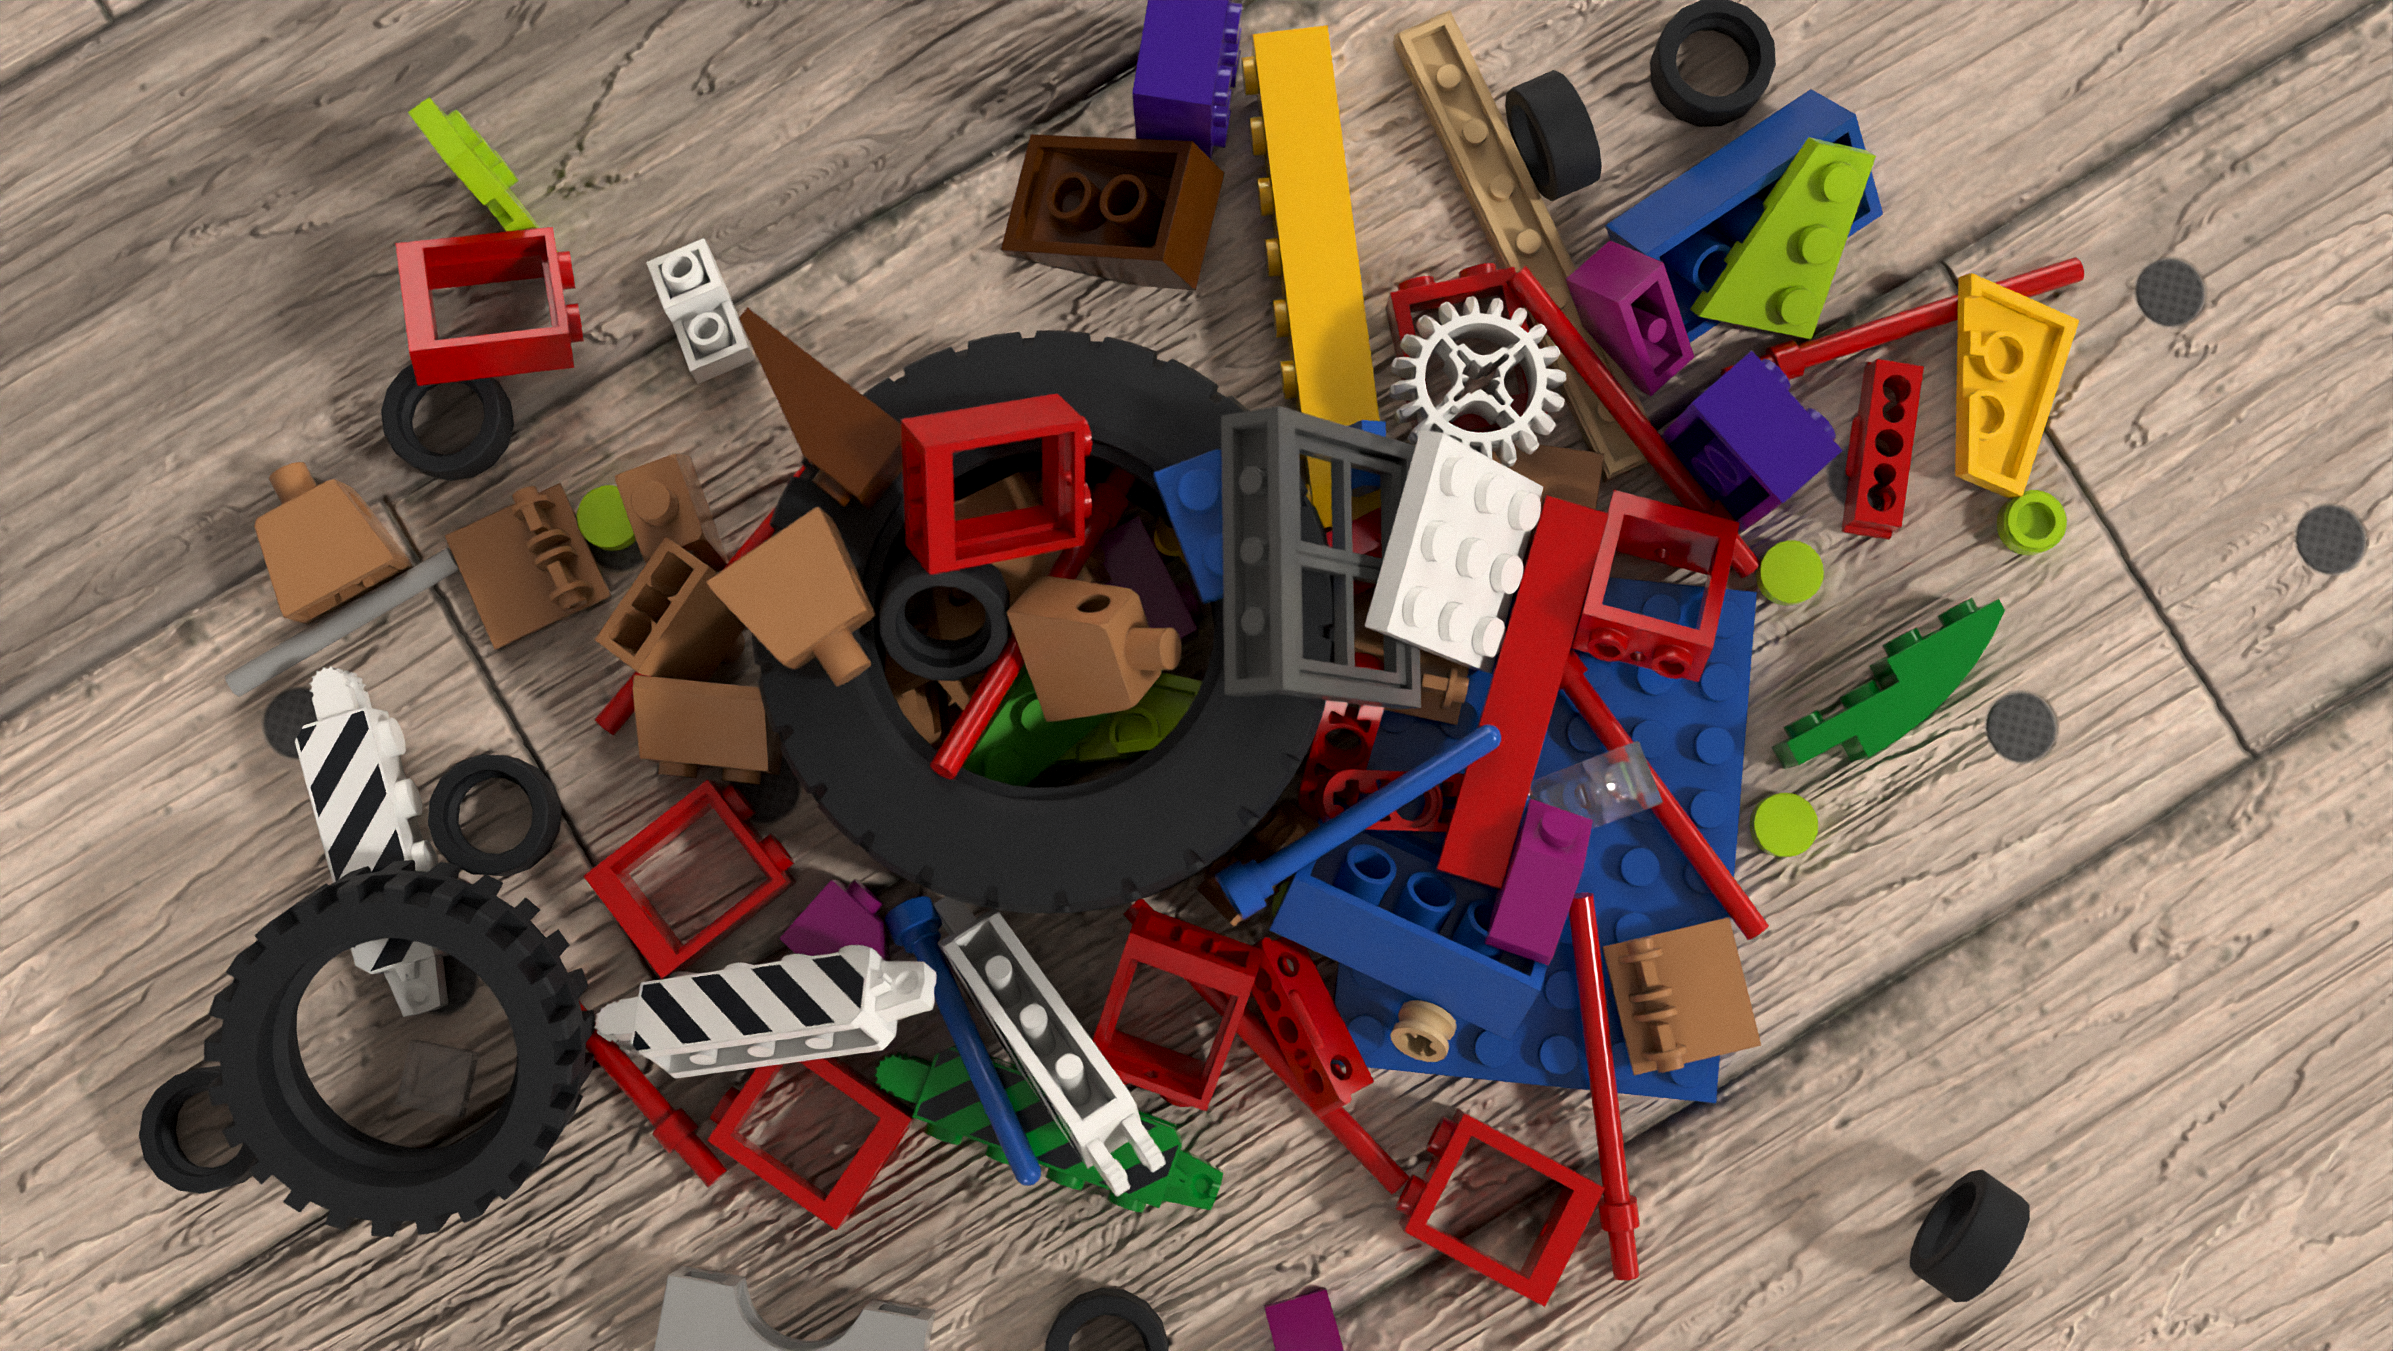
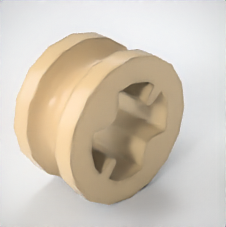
(1423, 1031)

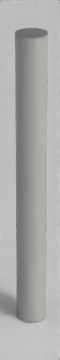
(342, 622)

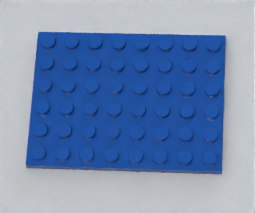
(1631, 865)

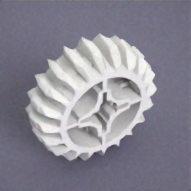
(1459, 360)

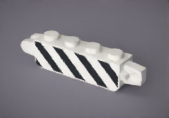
(370, 820)
(769, 1011)
(1045, 1041)

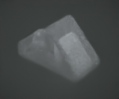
(1602, 786)

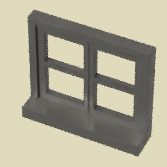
(1267, 555)

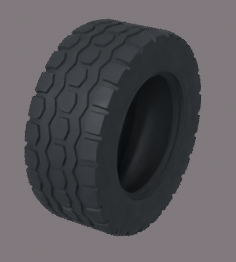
(1022, 844)

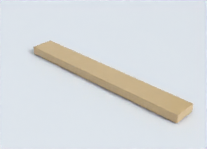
(1509, 210)

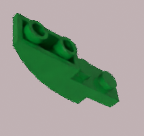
(1913, 683)

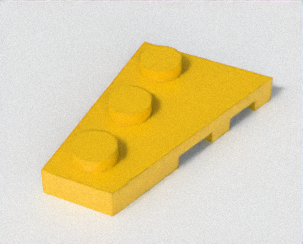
(2006, 381)

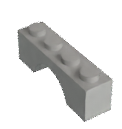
(716, 1314)

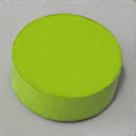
(604, 519)
(2031, 523)
(1789, 573)
(1783, 825)

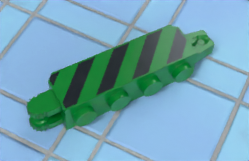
(954, 1110)

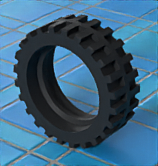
(315, 1148)

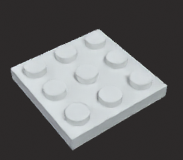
(1455, 553)

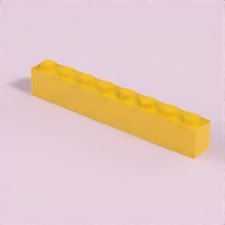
(1312, 242)

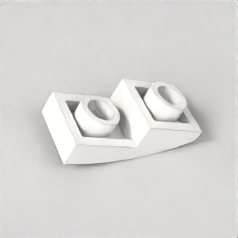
(700, 311)

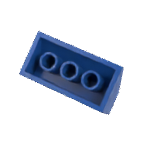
(1721, 199)
(1409, 926)

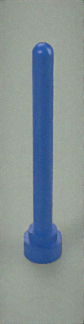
(1253, 882)
(916, 928)

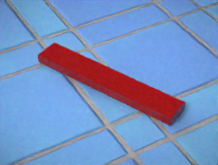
(1523, 691)

